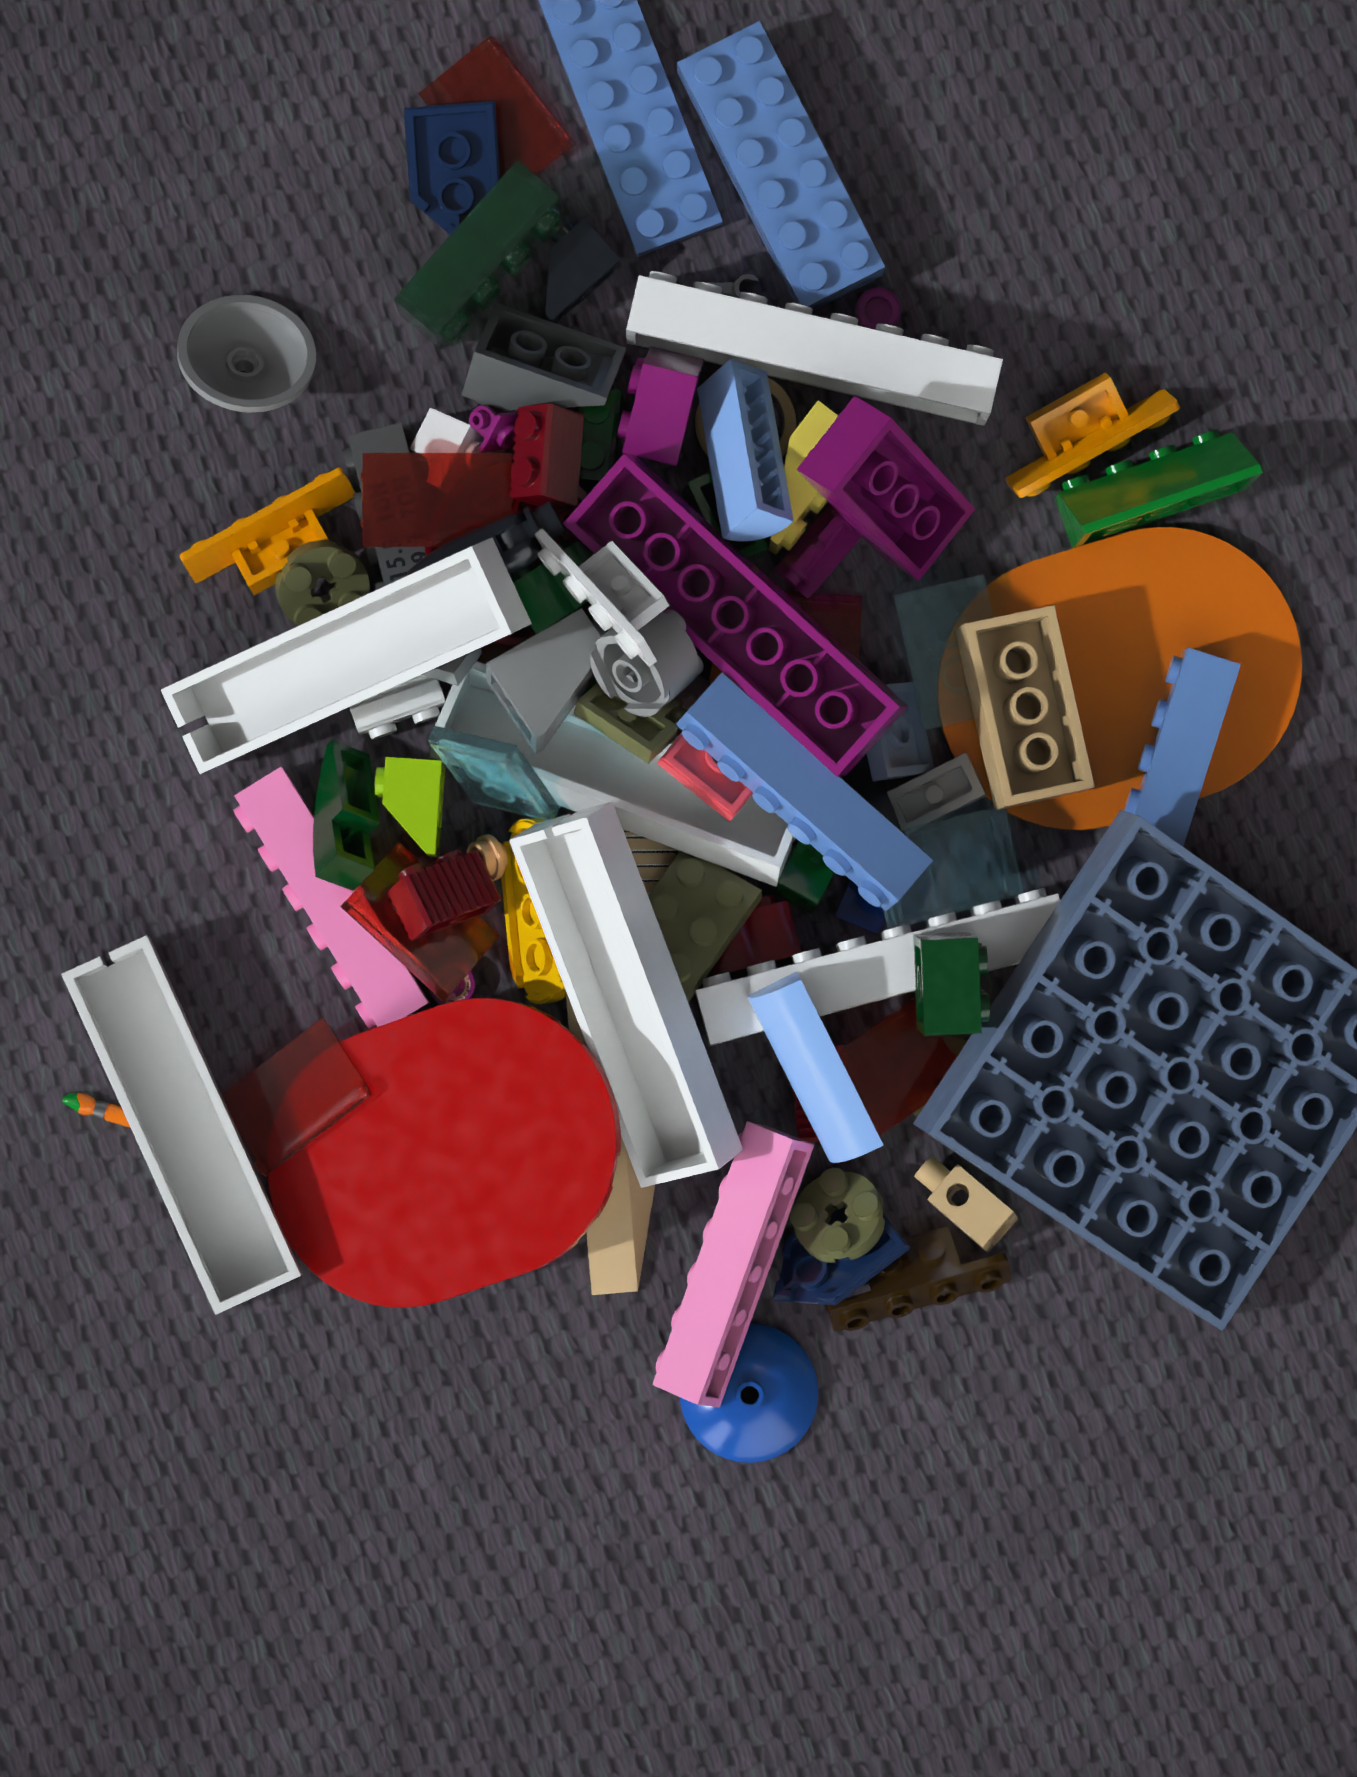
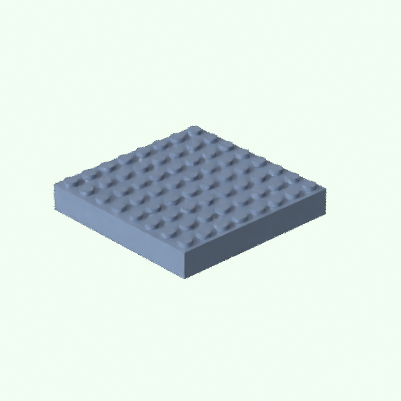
(1162, 1071)

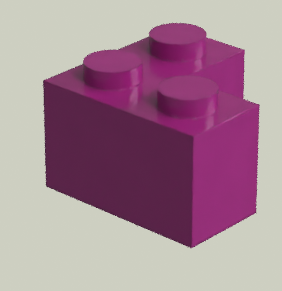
(664, 397)

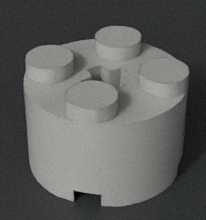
(636, 683)

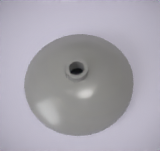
(247, 336)

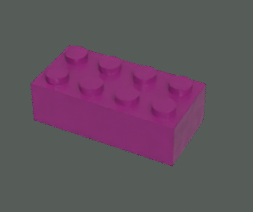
(886, 488)

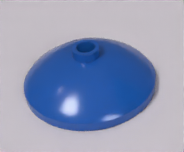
(779, 1415)

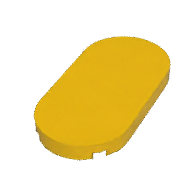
(525, 934)

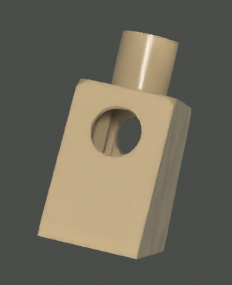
(981, 1217)

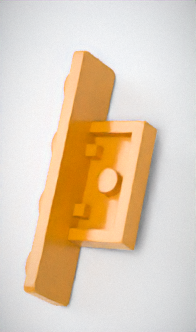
(1083, 427)
(269, 536)

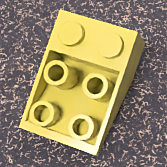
(801, 493)

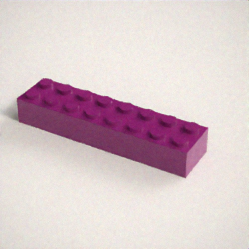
(740, 616)

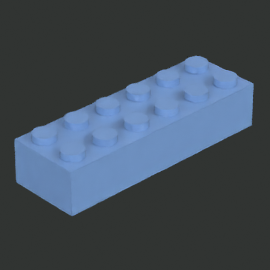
(780, 168)

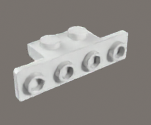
(614, 588)

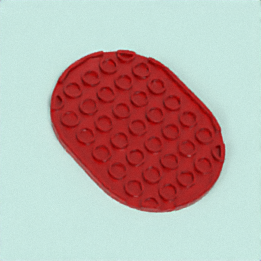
(463, 1165)

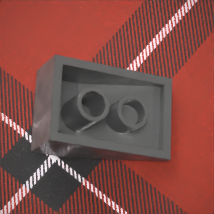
(539, 362)

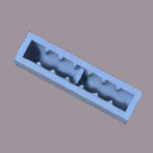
(744, 453)
(815, 1069)

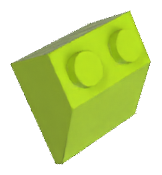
(414, 796)

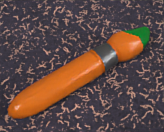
(87, 1105)

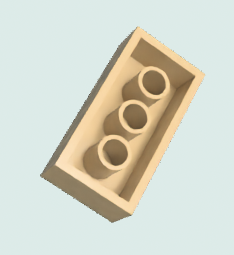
(1024, 707)

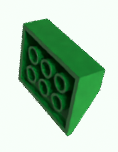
(1155, 489)

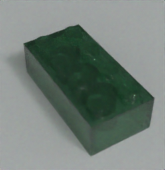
(479, 255)

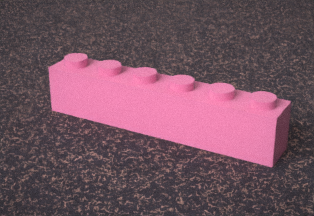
(286, 829)
(732, 1265)

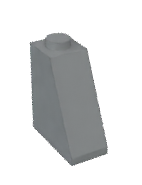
(545, 676)

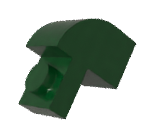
(804, 878)

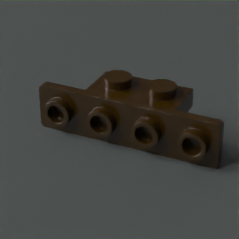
(919, 1278)

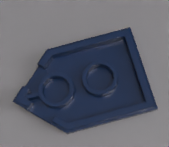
(451, 158)
(817, 1282)

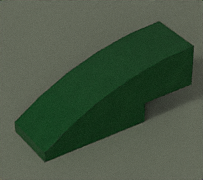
(344, 817)

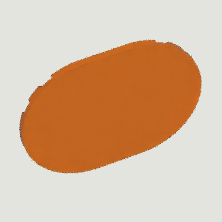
(1121, 620)

